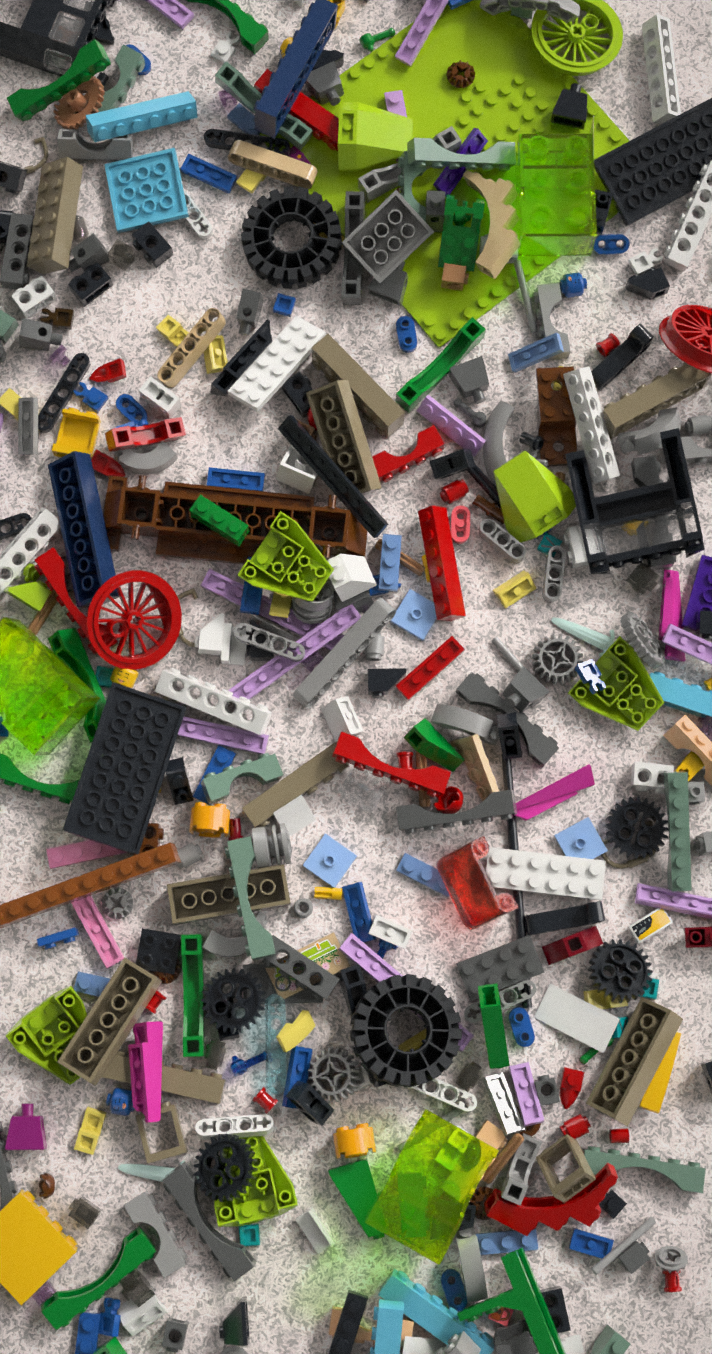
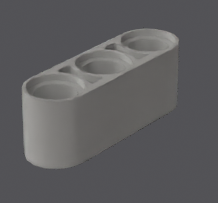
(498, 532)
(558, 566)

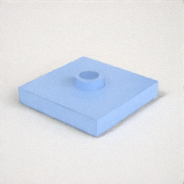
(415, 615)
(581, 840)
(329, 860)

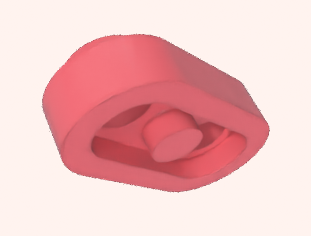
(460, 525)

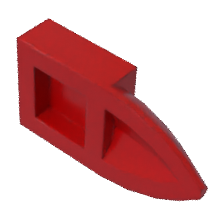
(109, 372)
(106, 465)
(570, 1086)

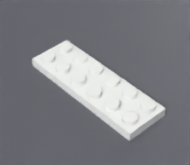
(276, 364)
(545, 873)

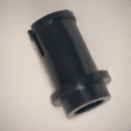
(535, 443)

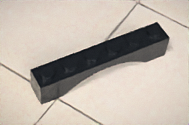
(354, 989)

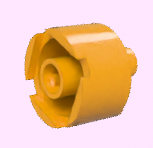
(209, 820)
(354, 1141)

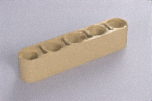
(272, 164)
(190, 357)

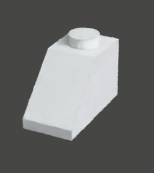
(211, 637)

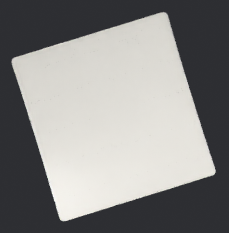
(295, 815)

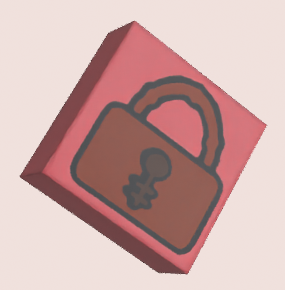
(501, 1316)

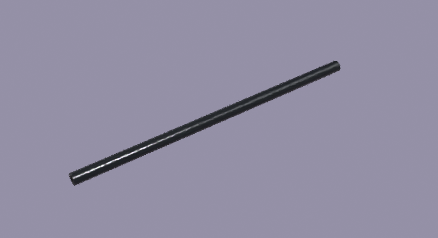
(513, 845)

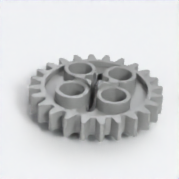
(642, 640)

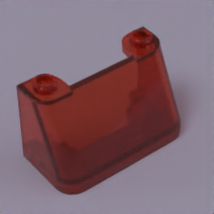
(471, 887)

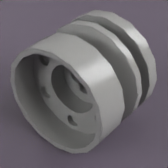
(315, 611)
(271, 845)

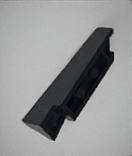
(242, 360)

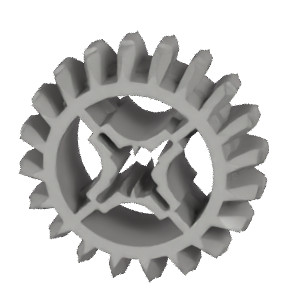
(564, 644)
(332, 1066)

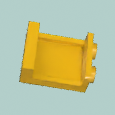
(77, 432)

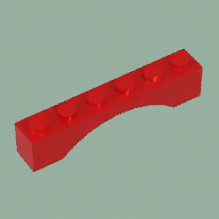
(54, 570)
(352, 750)

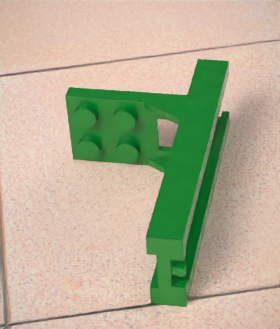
(459, 242)
(523, 1297)

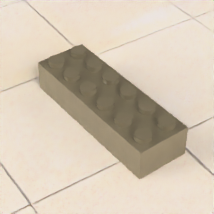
(55, 216)
(367, 394)
(656, 396)
(343, 434)
(215, 896)
(109, 1021)
(634, 1061)

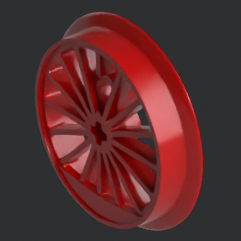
(689, 335)
(166, 603)

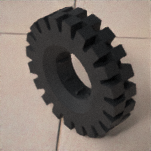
(293, 266)
(372, 1039)

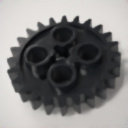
(652, 833)
(611, 984)
(251, 1004)
(240, 1159)

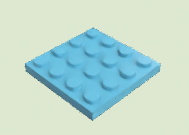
(146, 190)

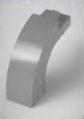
(649, 437)
(147, 463)
(466, 721)
(230, 947)
(519, 1168)
(471, 1265)

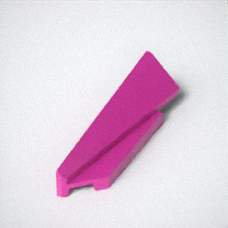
(671, 612)
(555, 793)
(146, 1069)

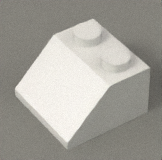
(296, 471)
(350, 575)

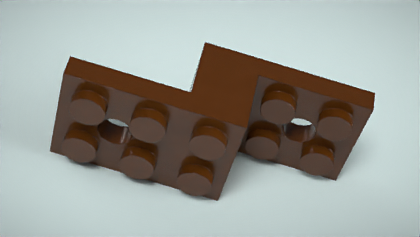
(555, 415)

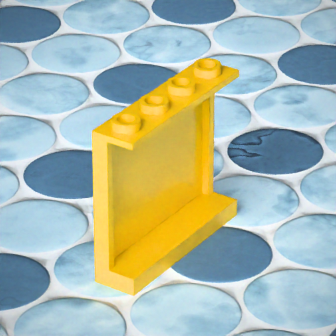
(30, 1246)

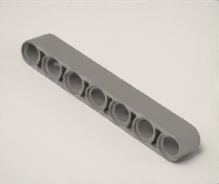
(344, 653)

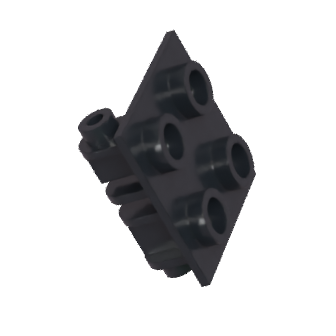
(158, 951)

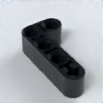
(636, 343)
(565, 918)

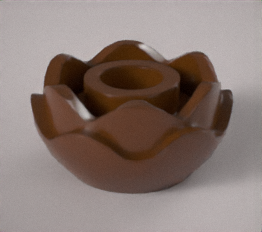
(47, 1185)

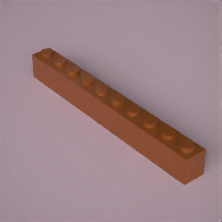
(88, 884)

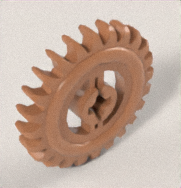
(77, 102)

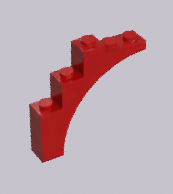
(549, 1209)

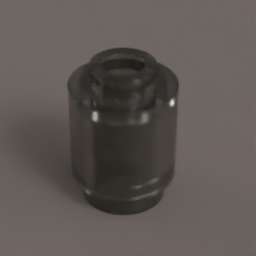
(80, 230)
(214, 1054)
(469, 1076)

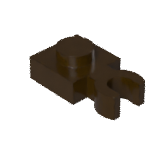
(61, 318)

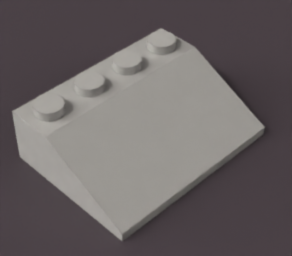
(387, 237)

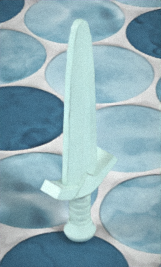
(590, 636)
(147, 1171)

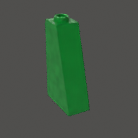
(493, 1026)
(358, 1190)

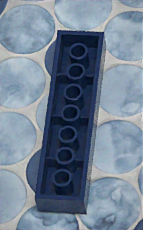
(295, 67)
(82, 526)

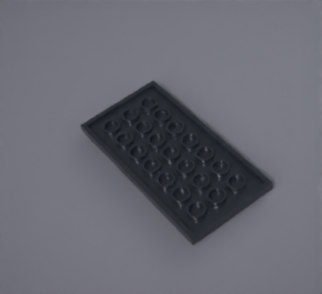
(658, 164)
(124, 769)

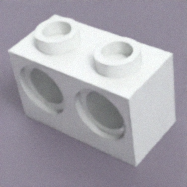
(37, 301)
(160, 397)
(651, 771)

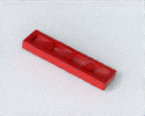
(430, 668)

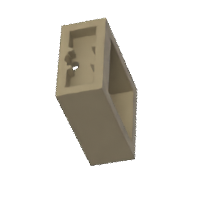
(182, 1148)
(574, 1182)

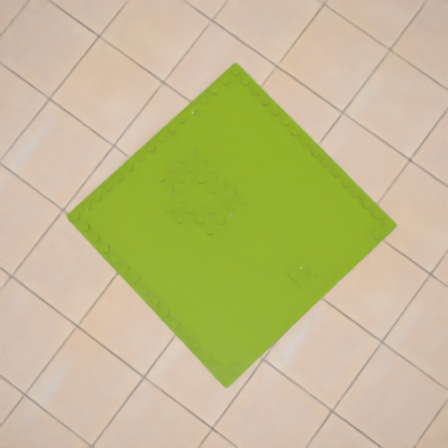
(508, 98)

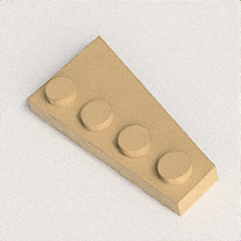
(477, 764)

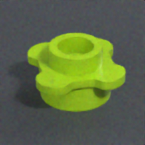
(30, 573)

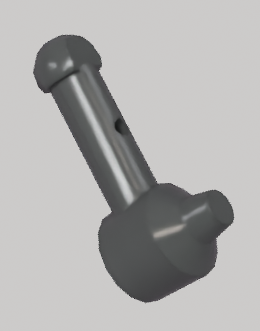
(478, 418)

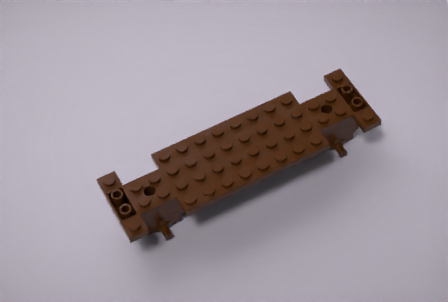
(187, 538)

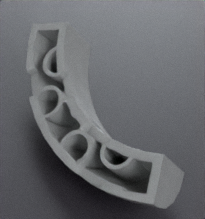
(563, 9)
(493, 434)

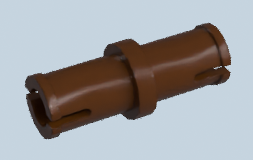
(489, 508)

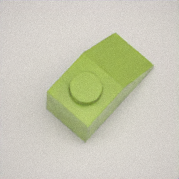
(31, 594)

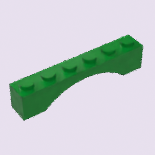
(251, 33)
(89, 61)
(421, 385)
(70, 650)
(12, 776)
(192, 994)
(64, 1305)

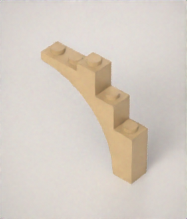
(501, 240)

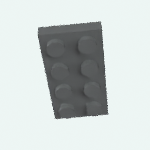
(501, 965)
(260, 972)

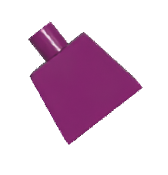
(26, 1131)

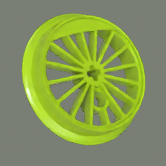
(579, 37)

